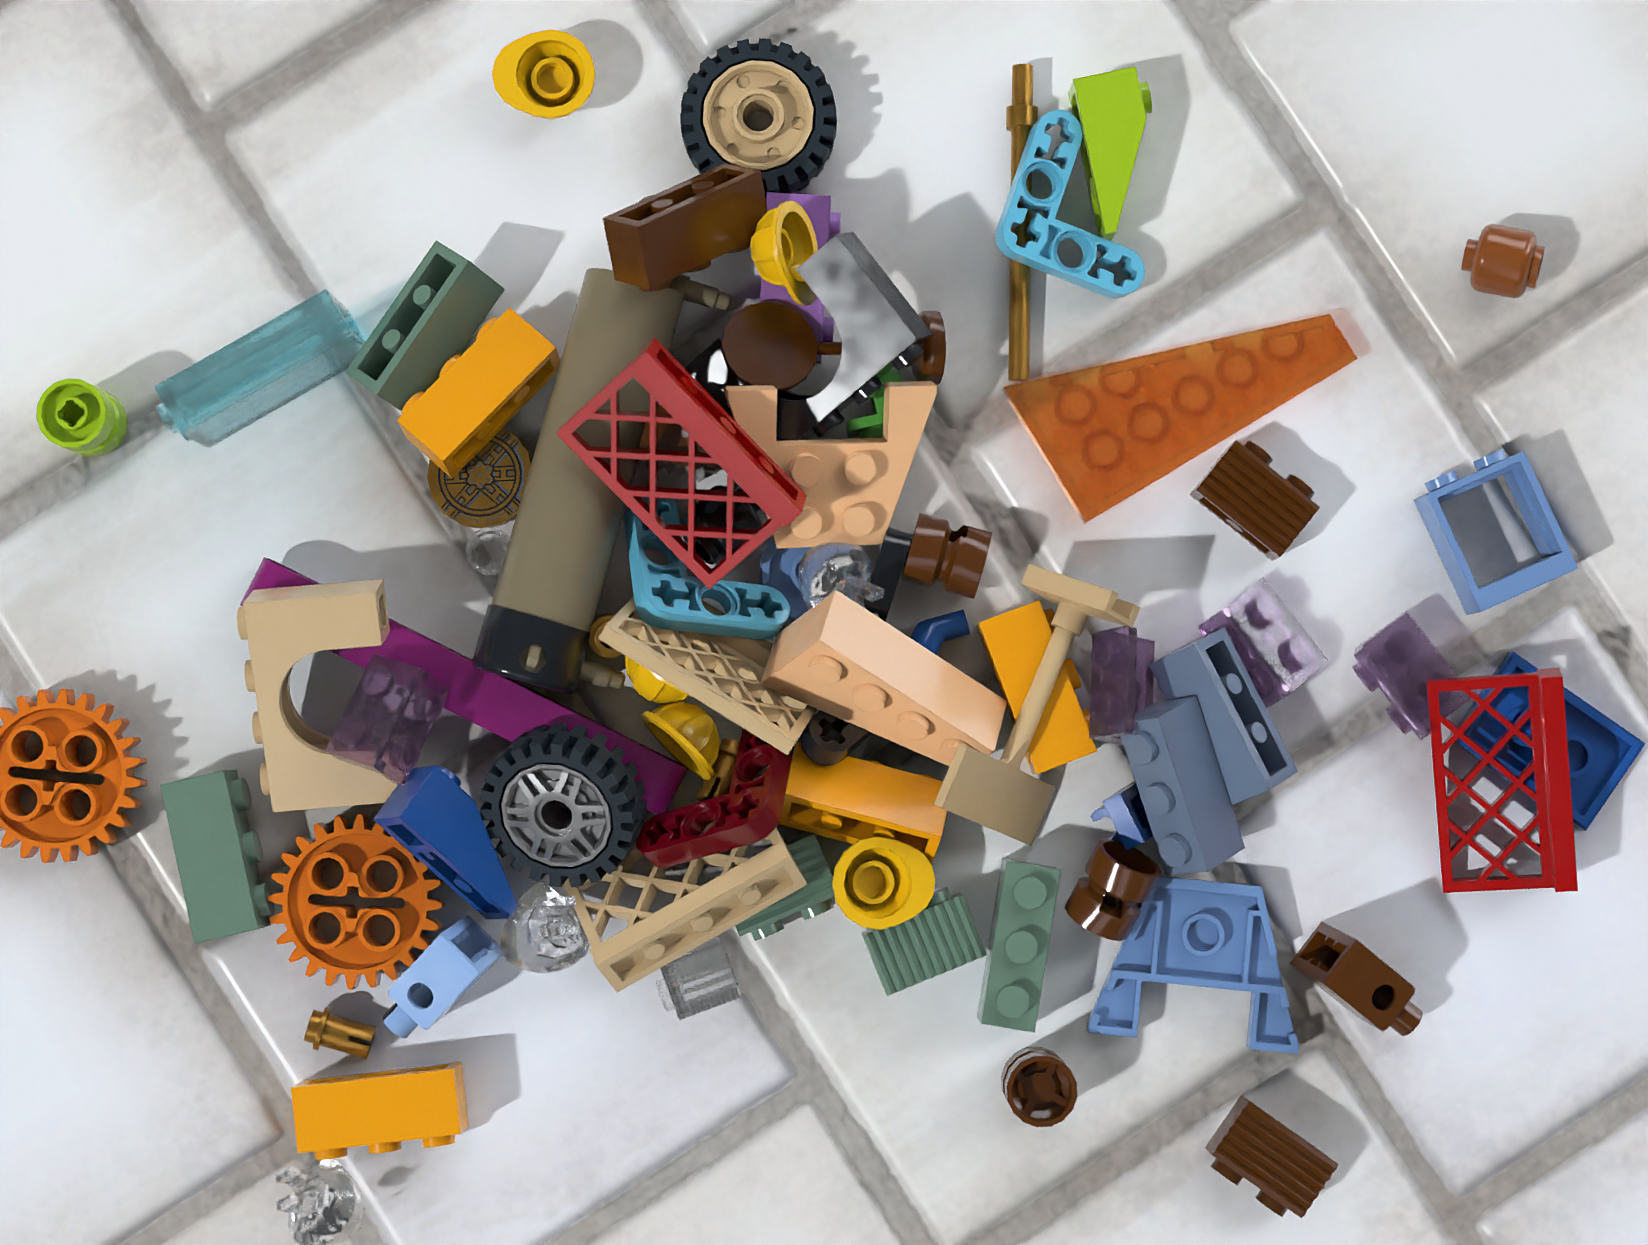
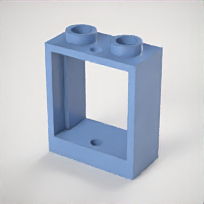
(1537, 515)

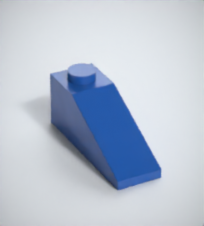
(449, 837)

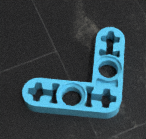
(1047, 230)
(674, 585)

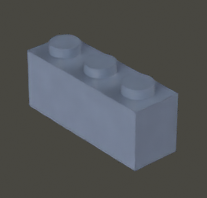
(1237, 721)
(1182, 787)

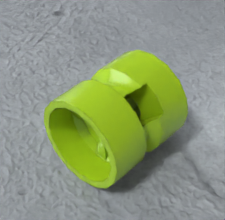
(81, 418)

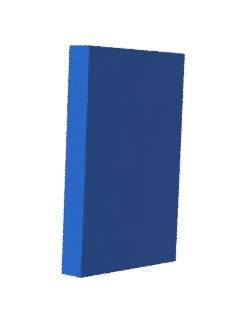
(1597, 745)

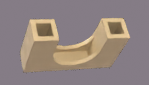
(280, 631)

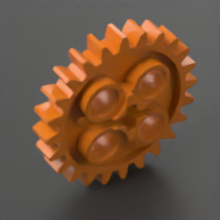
(62, 728)
(355, 949)

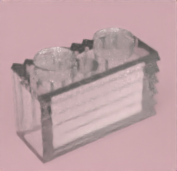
(699, 980)

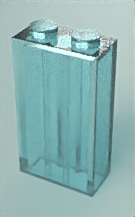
(260, 371)

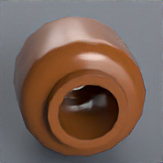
(1503, 261)

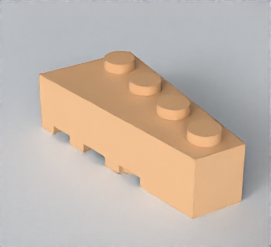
(882, 681)

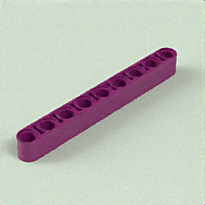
(492, 699)

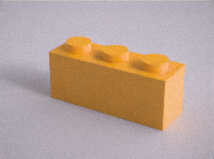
(479, 391)
(1015, 649)
(863, 801)
(380, 1110)

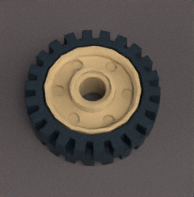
(766, 81)

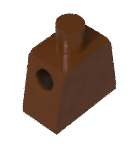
(1358, 980)

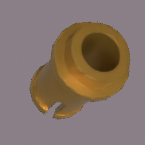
(599, 646)
(723, 770)
(335, 1033)

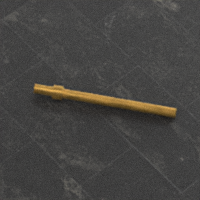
(1019, 121)

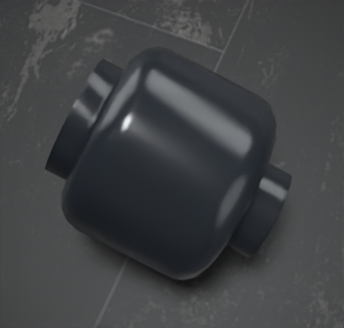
(715, 515)

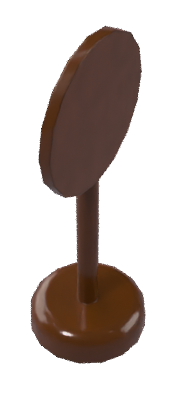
(779, 348)

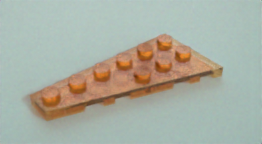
(1146, 415)

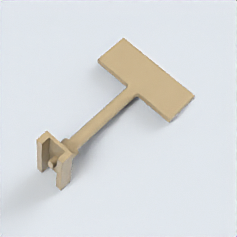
(997, 790)

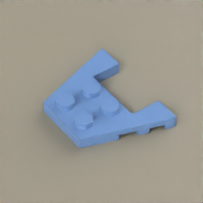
(1201, 938)

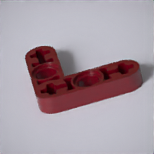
(741, 816)

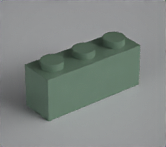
(425, 326)
(217, 855)
(1018, 945)

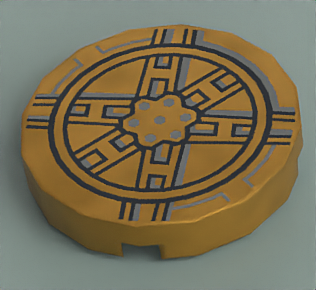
(487, 487)

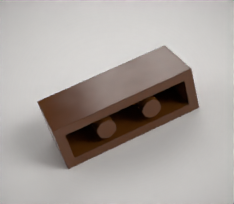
(685, 226)

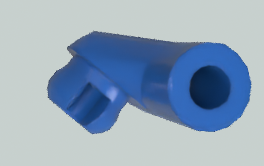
(936, 630)

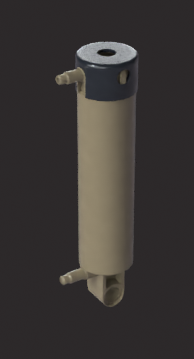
(566, 512)

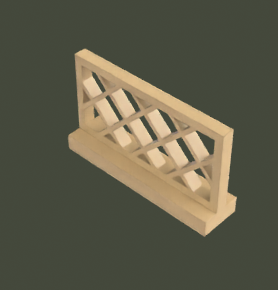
(734, 667)
(692, 917)

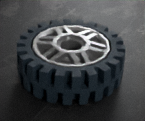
(586, 777)

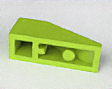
(1112, 121)

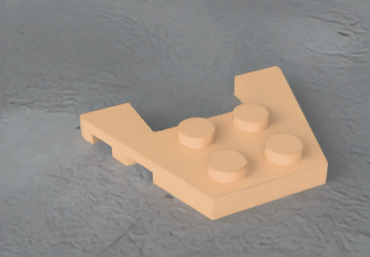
(846, 481)

